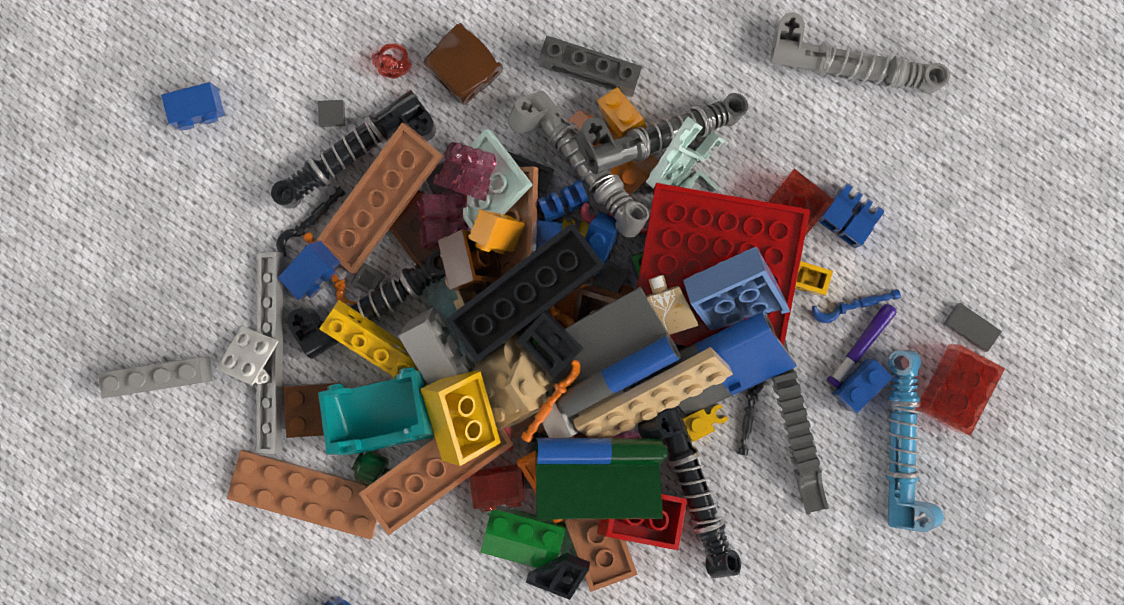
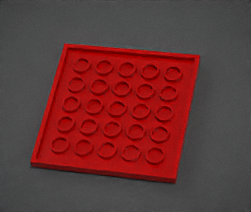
(702, 228)

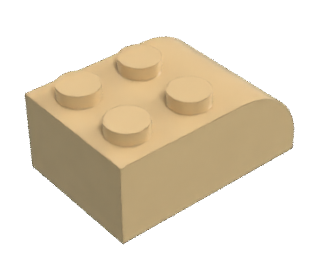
(495, 372)

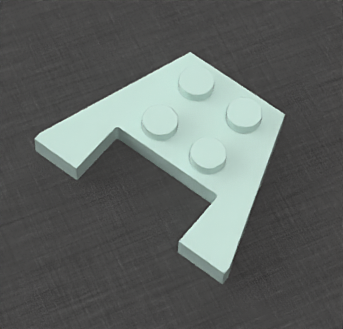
(679, 159)

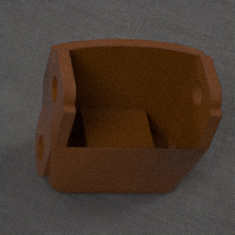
(463, 64)

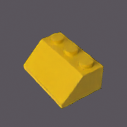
(460, 417)

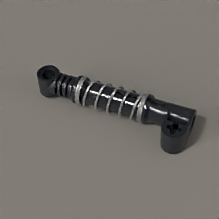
(351, 147)
(372, 306)
(684, 458)

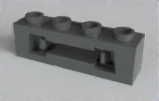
(589, 65)

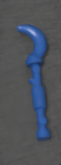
(841, 307)

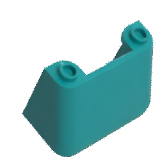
(375, 415)

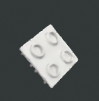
(248, 356)

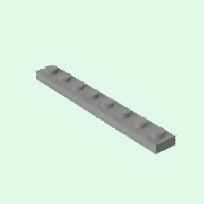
(270, 323)

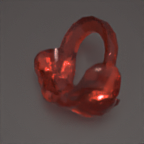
(390, 66)

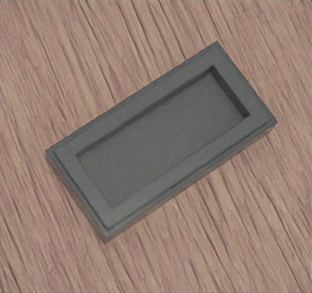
(972, 327)

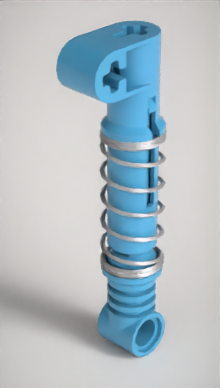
(902, 455)

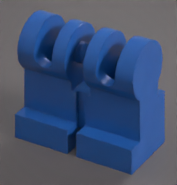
(571, 196)
(853, 228)

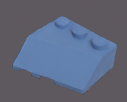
(735, 290)

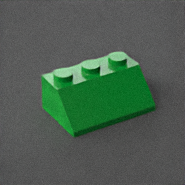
(521, 537)

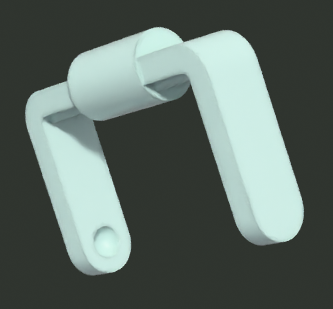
(689, 182)

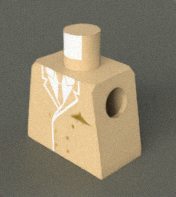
(670, 306)

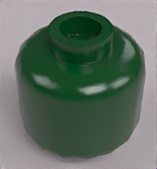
(370, 467)

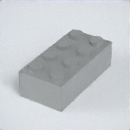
(433, 347)

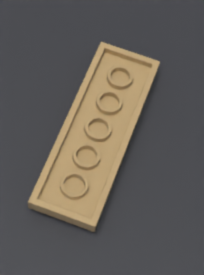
(654, 395)

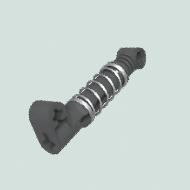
(639, 143)

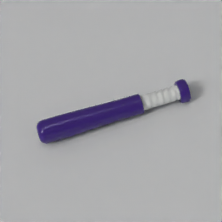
(867, 338)

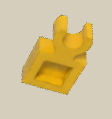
(700, 424)

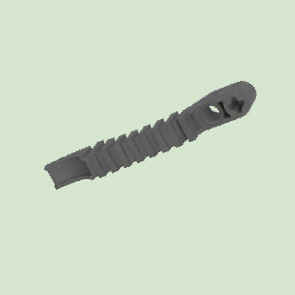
(802, 448)

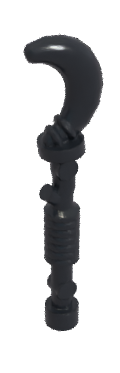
(315, 215)
(748, 417)

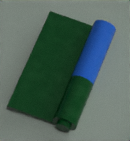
(598, 478)

